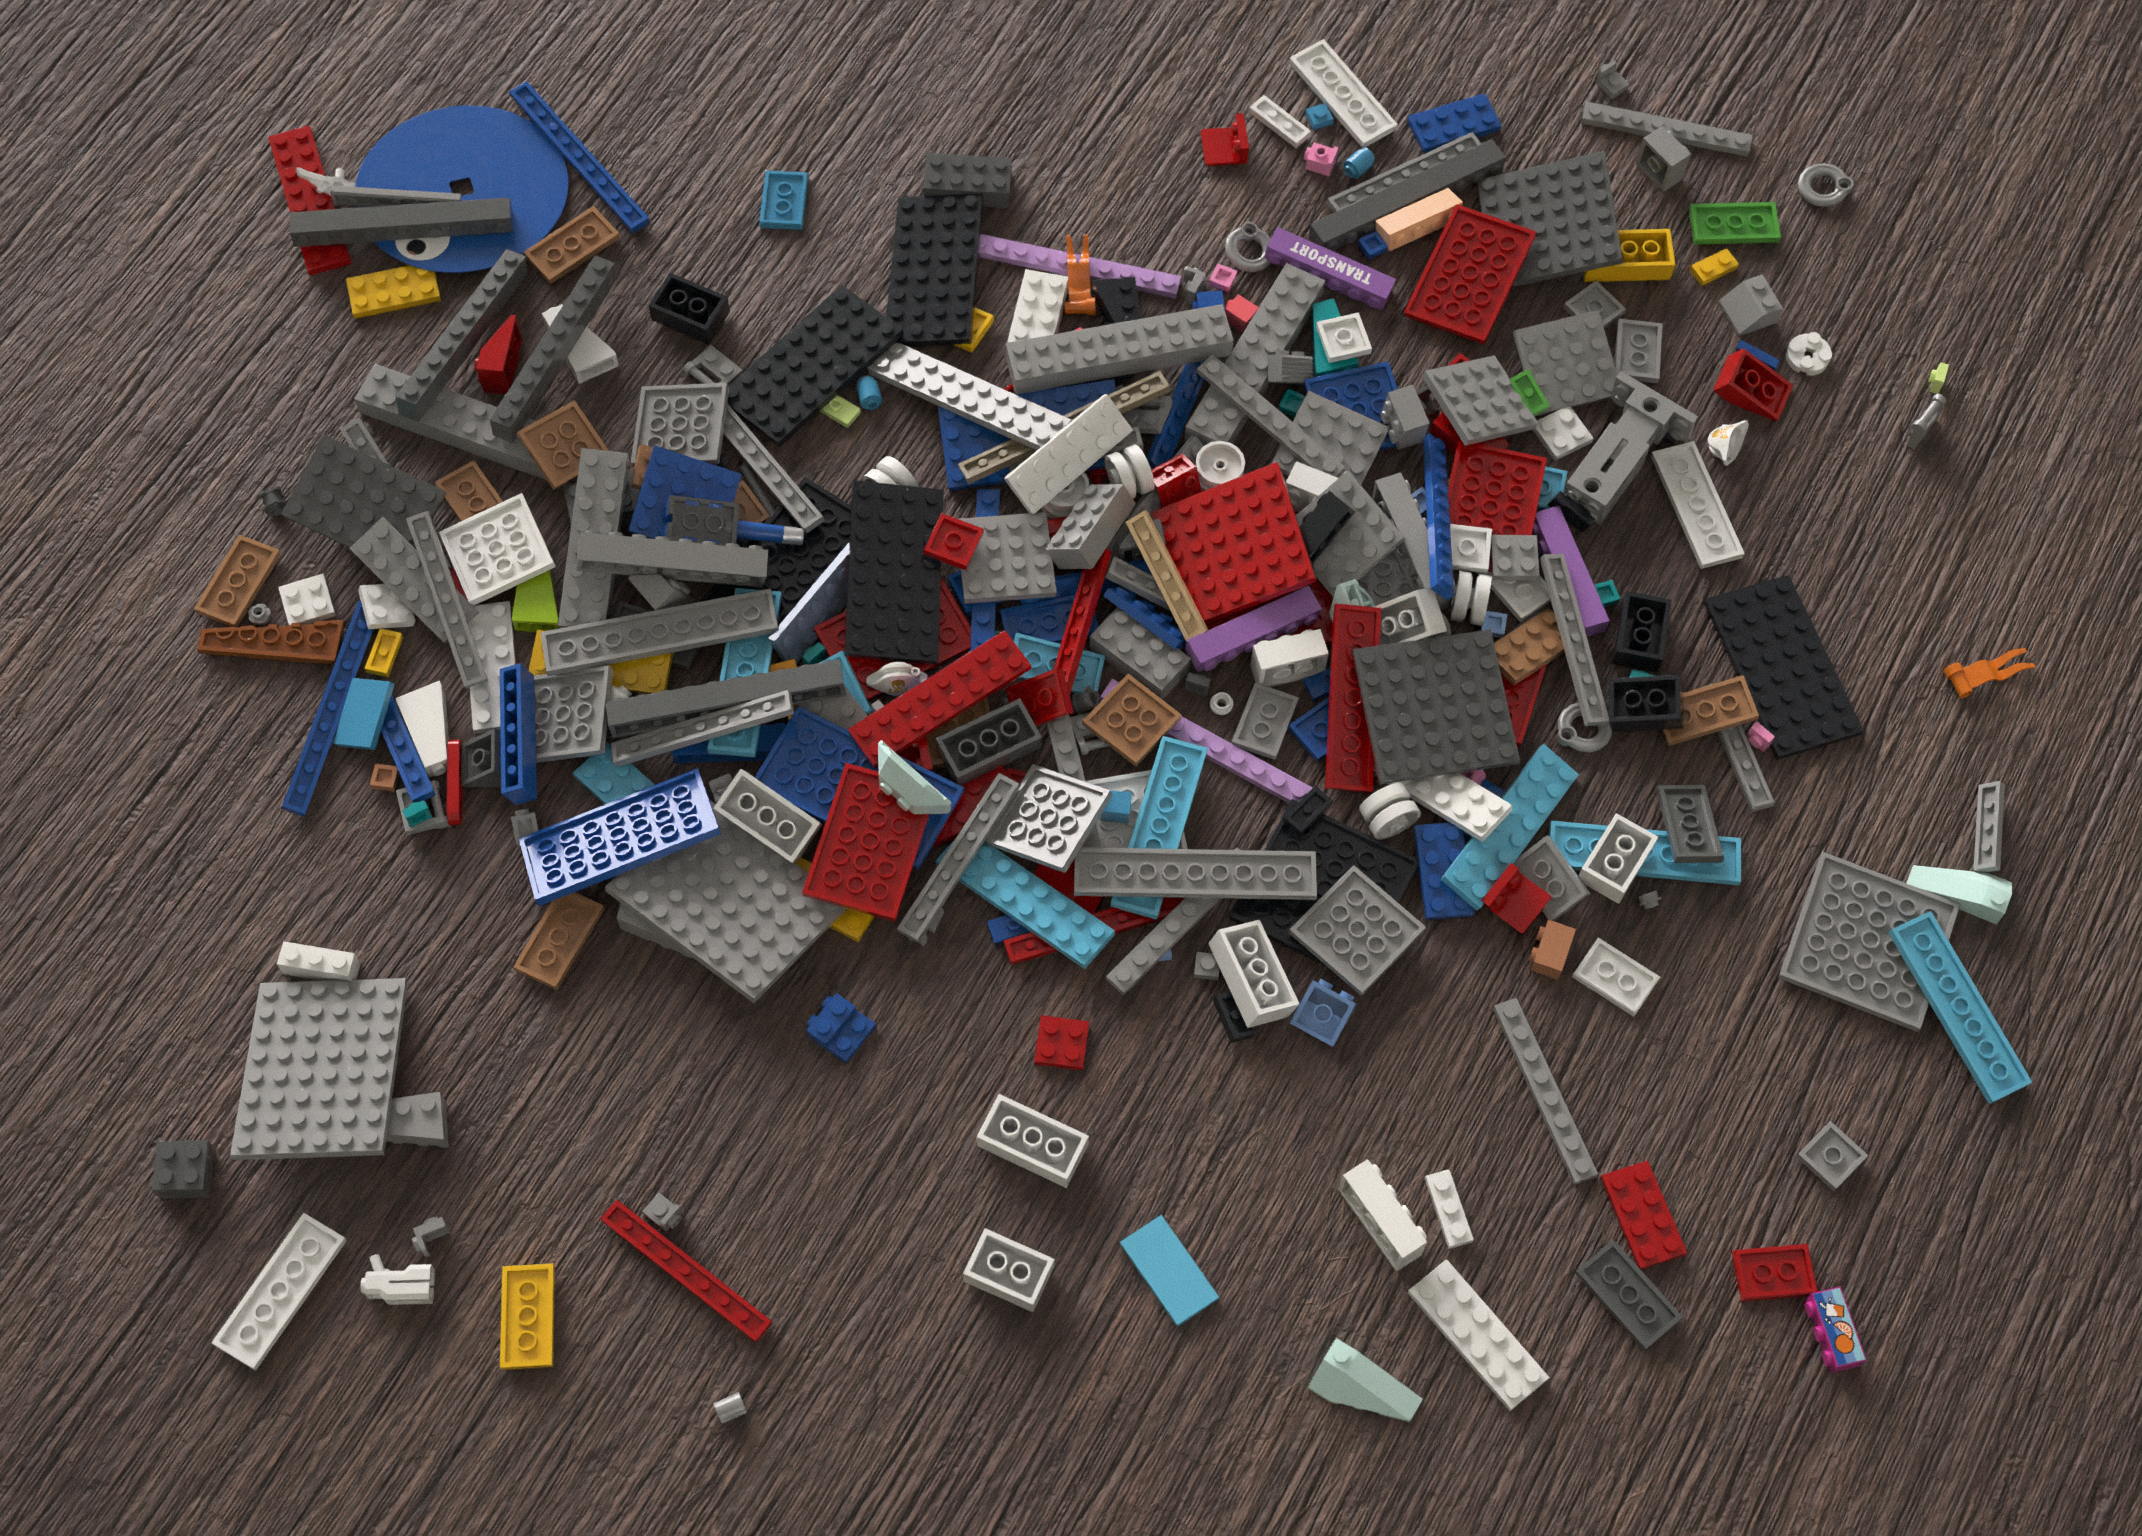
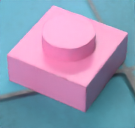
(1223, 278)
(1760, 737)

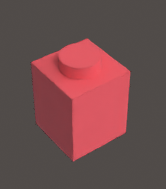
(1240, 312)

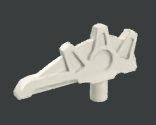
(324, 183)

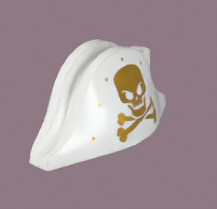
(1727, 441)
(896, 678)

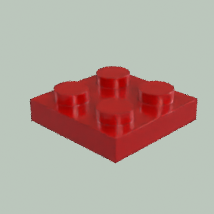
(953, 541)
(1061, 1042)

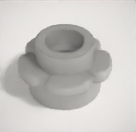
(261, 619)
(1649, 900)

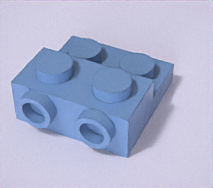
(1324, 1012)

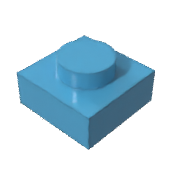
(1319, 116)

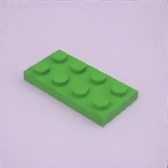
(1734, 223)

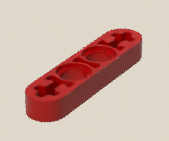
(454, 787)

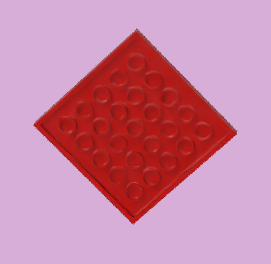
(1237, 543)

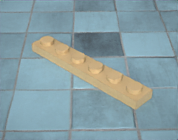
(1166, 575)

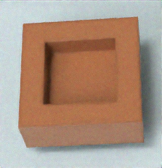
(384, 777)

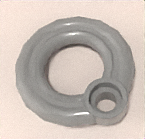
(1832, 171)
(1238, 235)
(1575, 742)

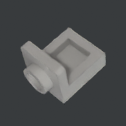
(430, 1230)

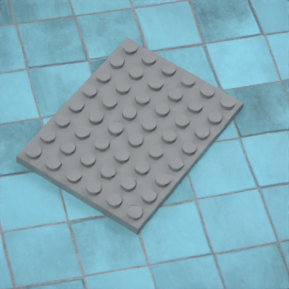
(729, 906)
(320, 1069)

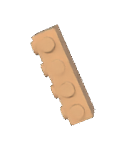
(1417, 219)

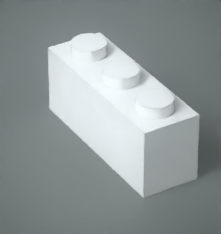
(317, 963)

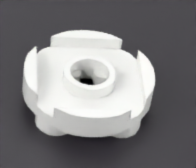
(1811, 343)

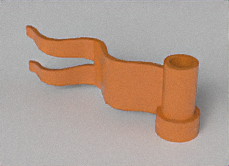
(1079, 281)
(1983, 671)

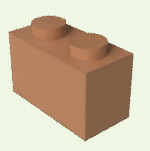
(1552, 950)

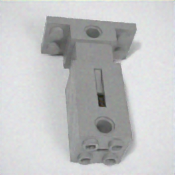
(1624, 446)

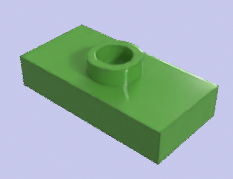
(1530, 393)

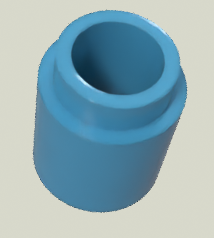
(1358, 163)
(869, 393)

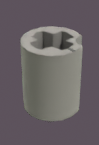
(730, 1407)

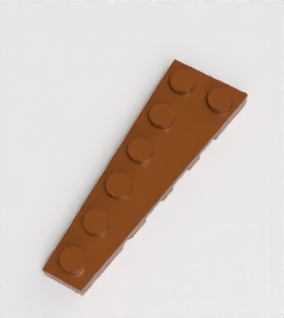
(294, 642)

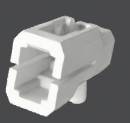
(399, 1287)

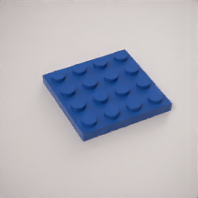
(1358, 390)
(682, 476)

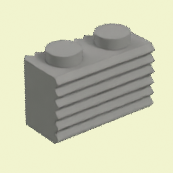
(1289, 368)

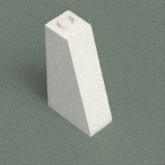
(590, 354)
(428, 725)

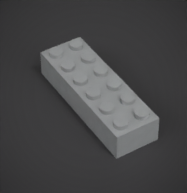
(1395, 500)

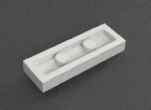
(1280, 121)
(1448, 1209)

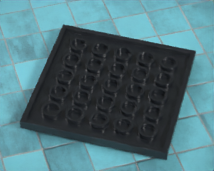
(1336, 851)

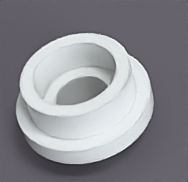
(1221, 697)

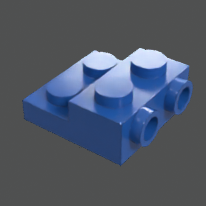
(839, 1027)

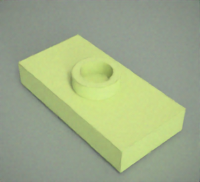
(841, 411)

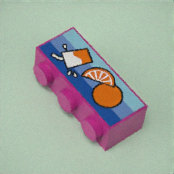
(1835, 1330)

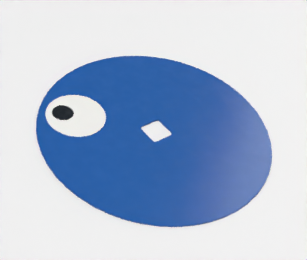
(500, 156)

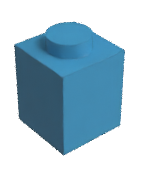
(1118, 808)

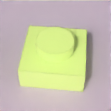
(1938, 377)

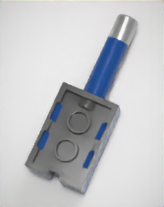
(719, 522)

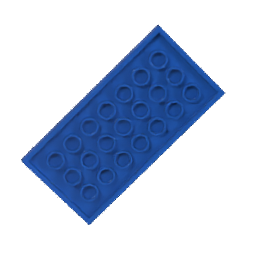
(966, 439)
(810, 762)
(618, 837)

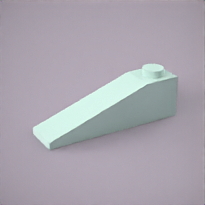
(1974, 891)
(1358, 1382)

